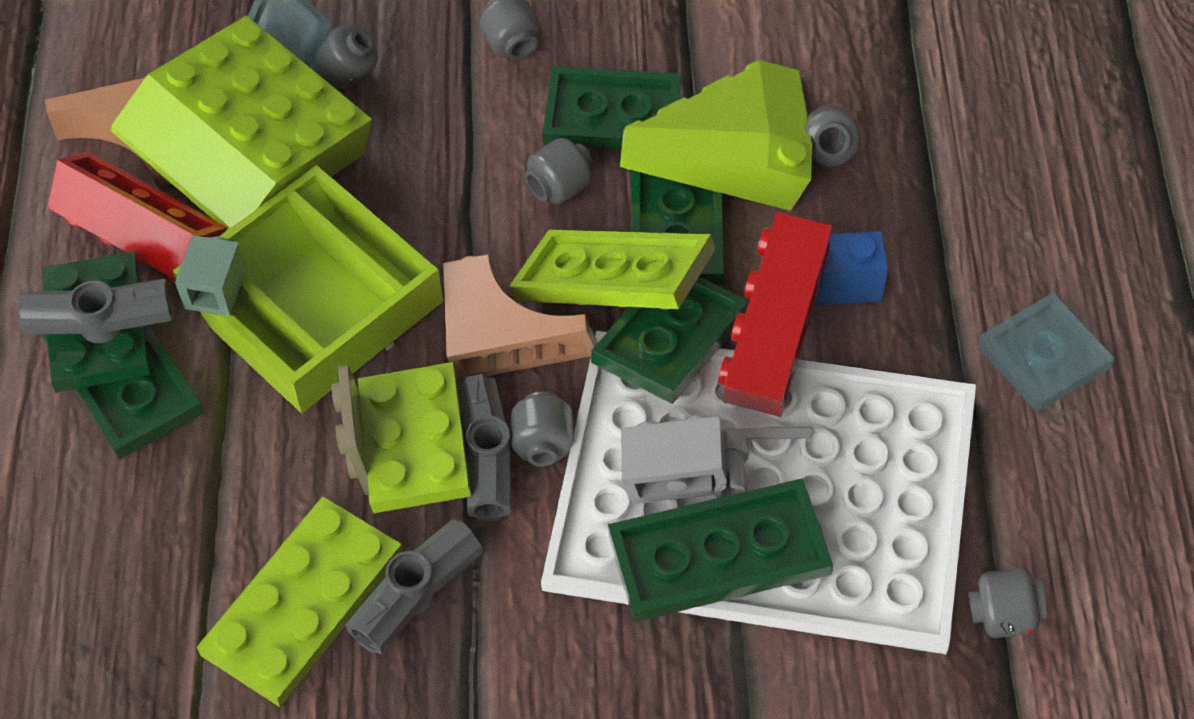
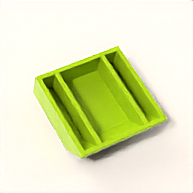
(240, 122)
(320, 288)

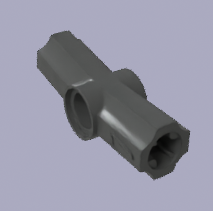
(95, 309)
(487, 468)
(393, 605)

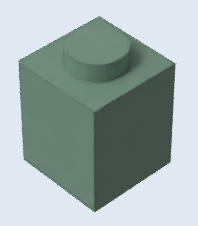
(211, 275)

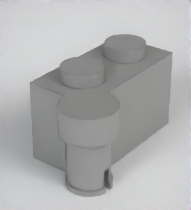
(679, 459)

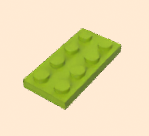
(613, 268)
(300, 601)

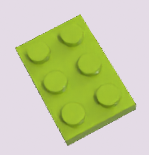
(413, 438)

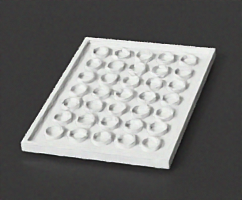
(878, 472)

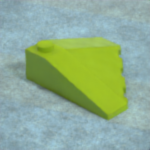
(731, 138)

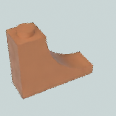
(92, 114)
(494, 333)

